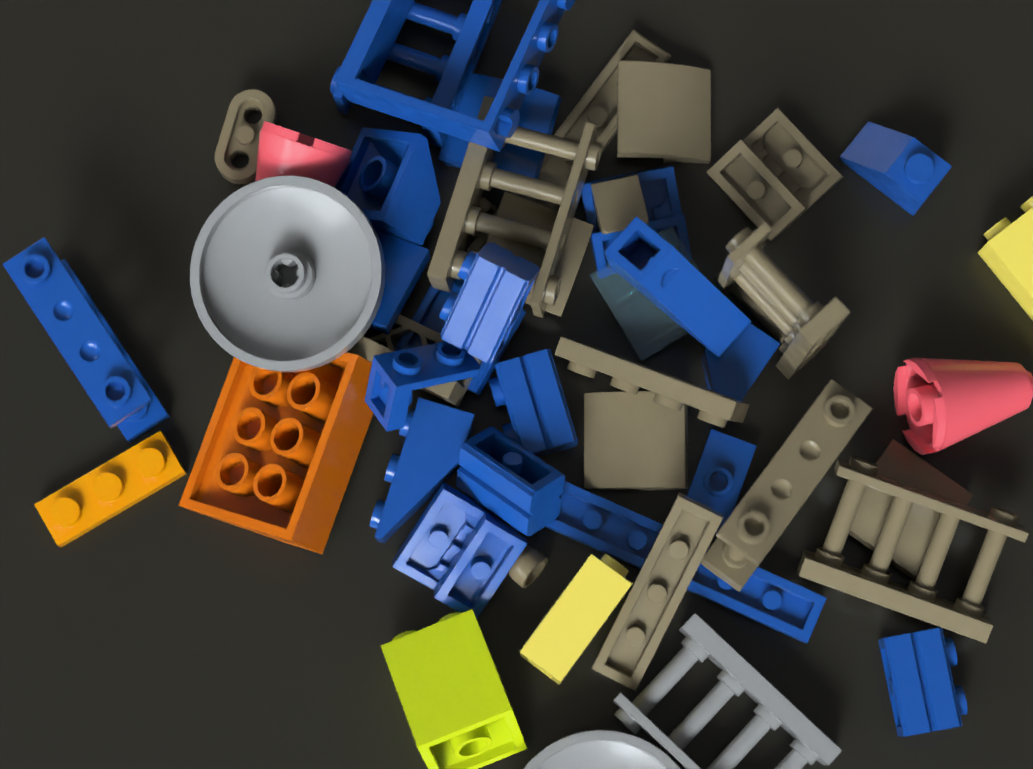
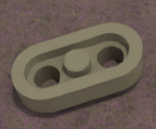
(242, 137)

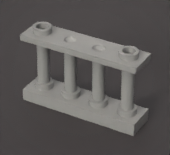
(735, 678)

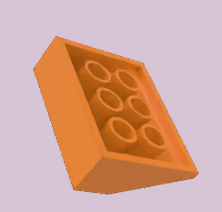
(282, 449)

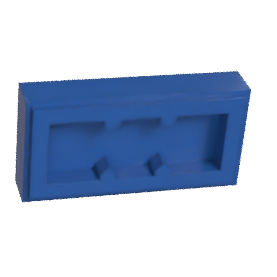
(721, 473)

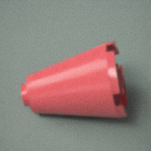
(295, 154)
(957, 398)

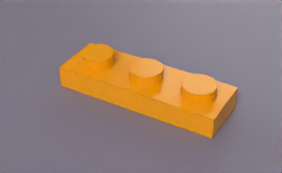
(110, 489)

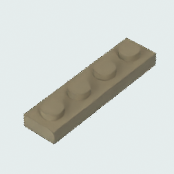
(669, 390)
(657, 591)

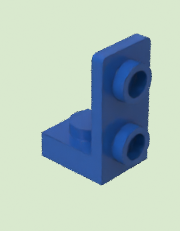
(401, 371)

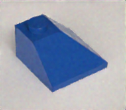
(393, 182)

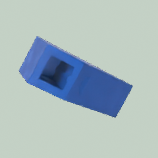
(676, 287)
(426, 461)

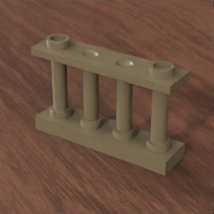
(481, 173)
(776, 300)
(785, 485)
(919, 596)

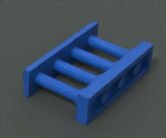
(450, 71)
(86, 340)

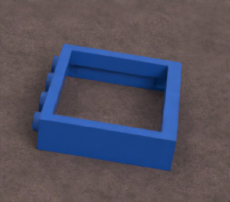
(374, 43)

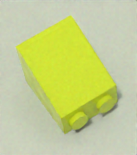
(453, 694)

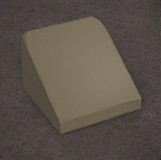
(618, 203)

